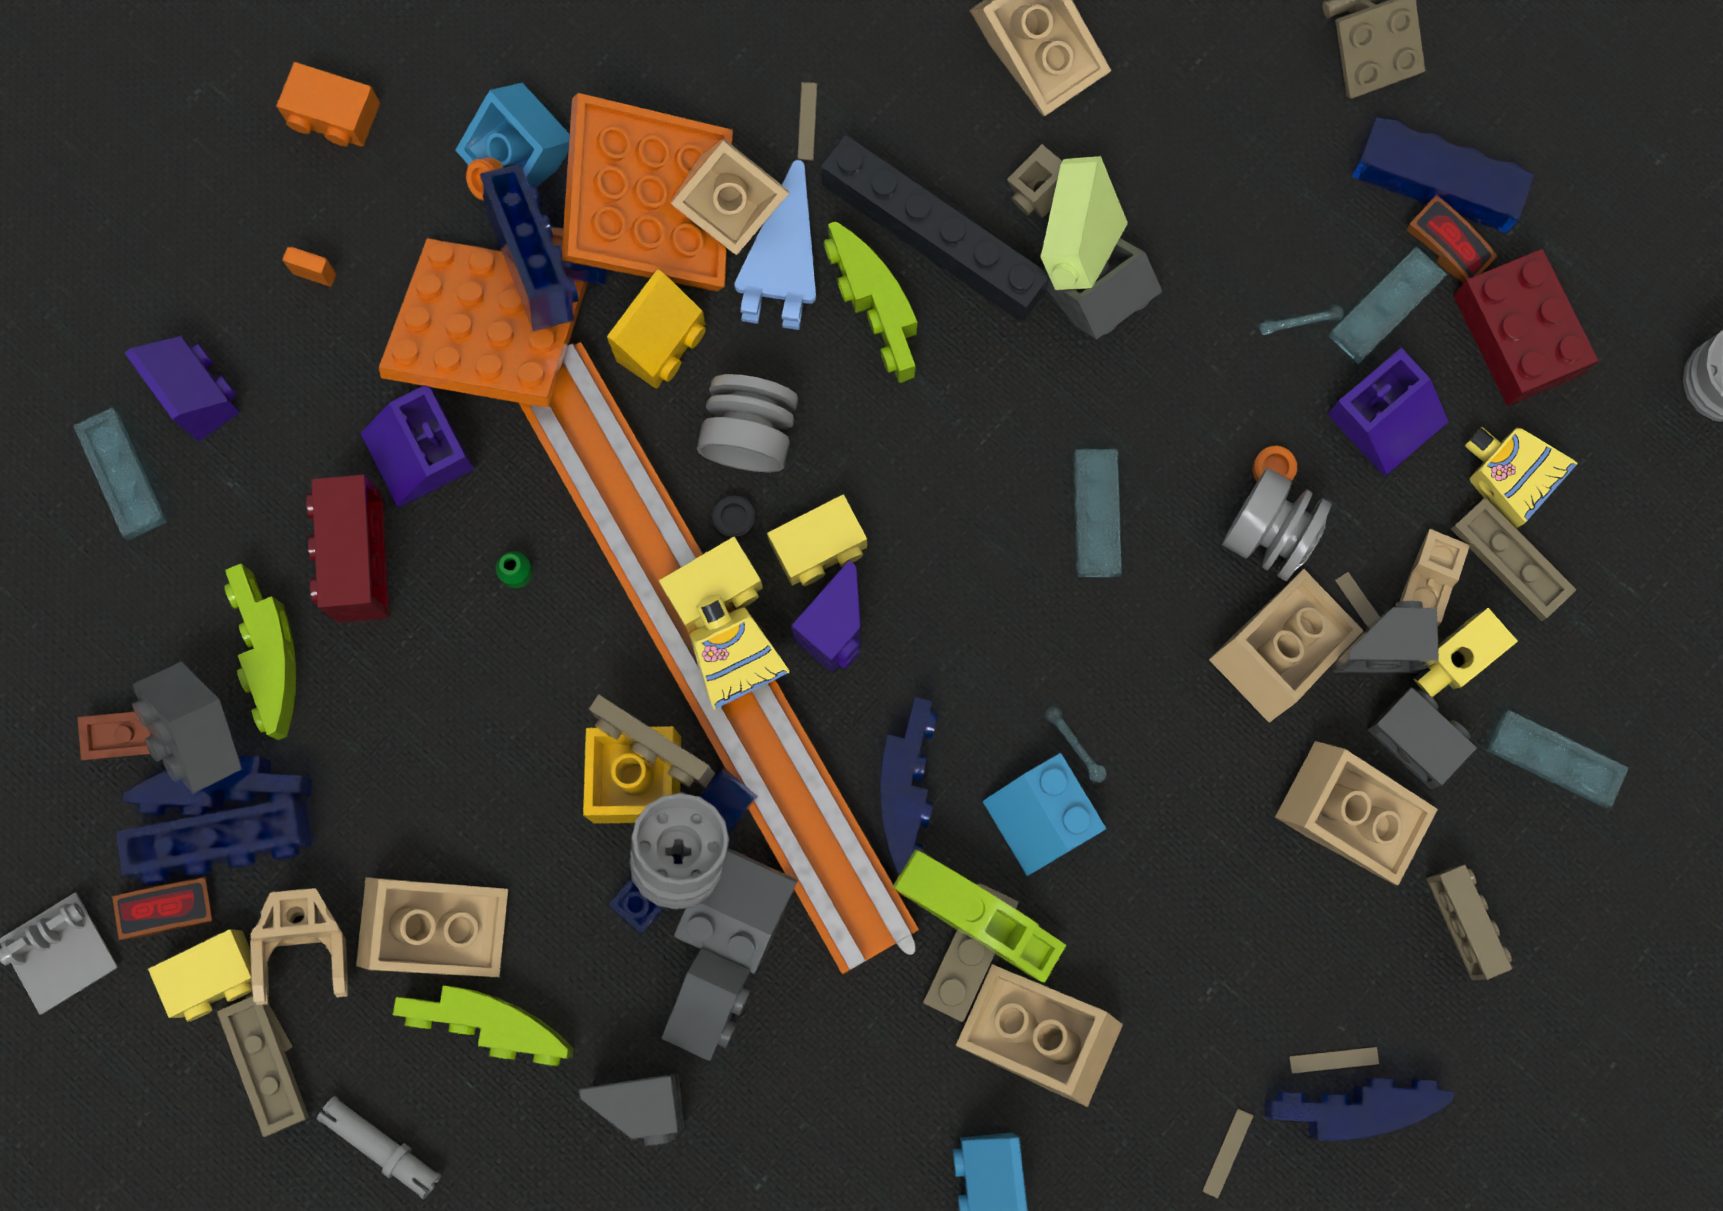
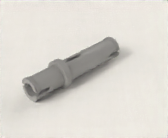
(392, 1157)

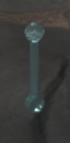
(1335, 314)
(1096, 772)

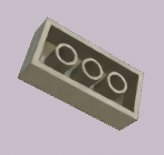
(1469, 923)

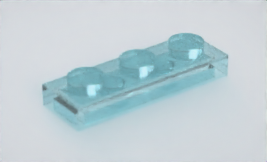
(1387, 305)
(120, 474)
(1097, 513)
(1557, 759)

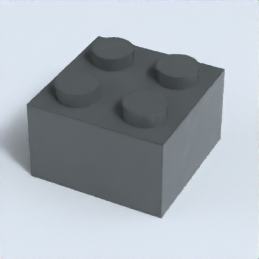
(185, 727)

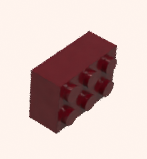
(1525, 327)
(348, 549)

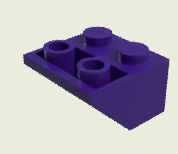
(1391, 412)
(415, 446)

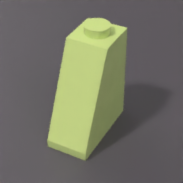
(1081, 224)

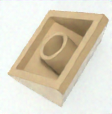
(728, 195)

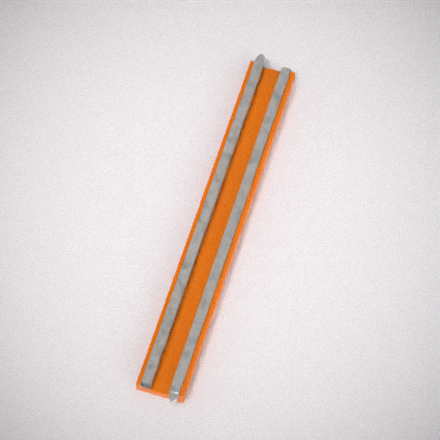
(754, 734)

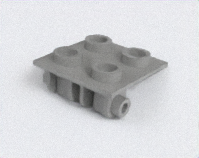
(57, 953)

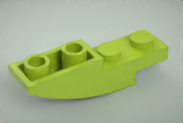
(873, 286)
(271, 666)
(979, 915)
(503, 1025)

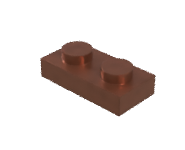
(111, 736)

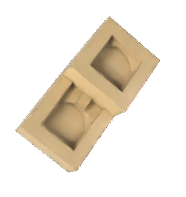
(1435, 571)

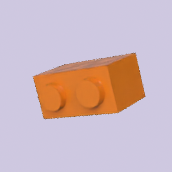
(328, 105)

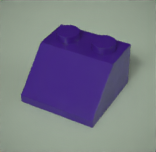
(185, 384)
(832, 622)

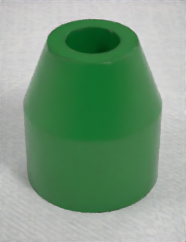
(519, 575)

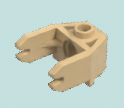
(277, 929)

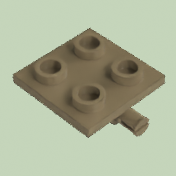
(1377, 42)

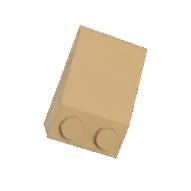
(1042, 47)
(1286, 646)
(1356, 811)
(431, 927)
(1040, 1034)

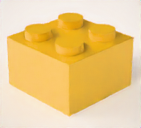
(620, 781)

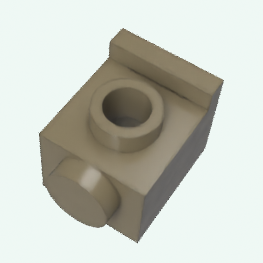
(1036, 182)

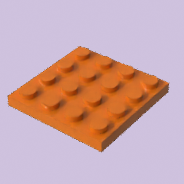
(621, 188)
(470, 331)

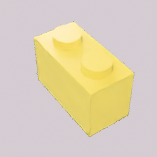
(818, 541)
(717, 572)
(204, 975)

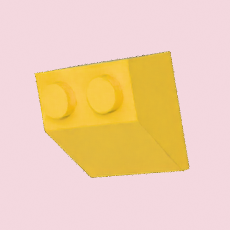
(657, 331)

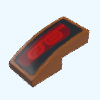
(1453, 239)
(161, 909)

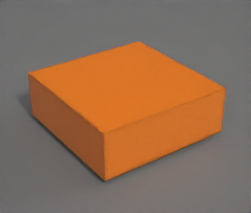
(309, 266)

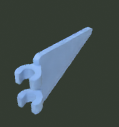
(781, 257)

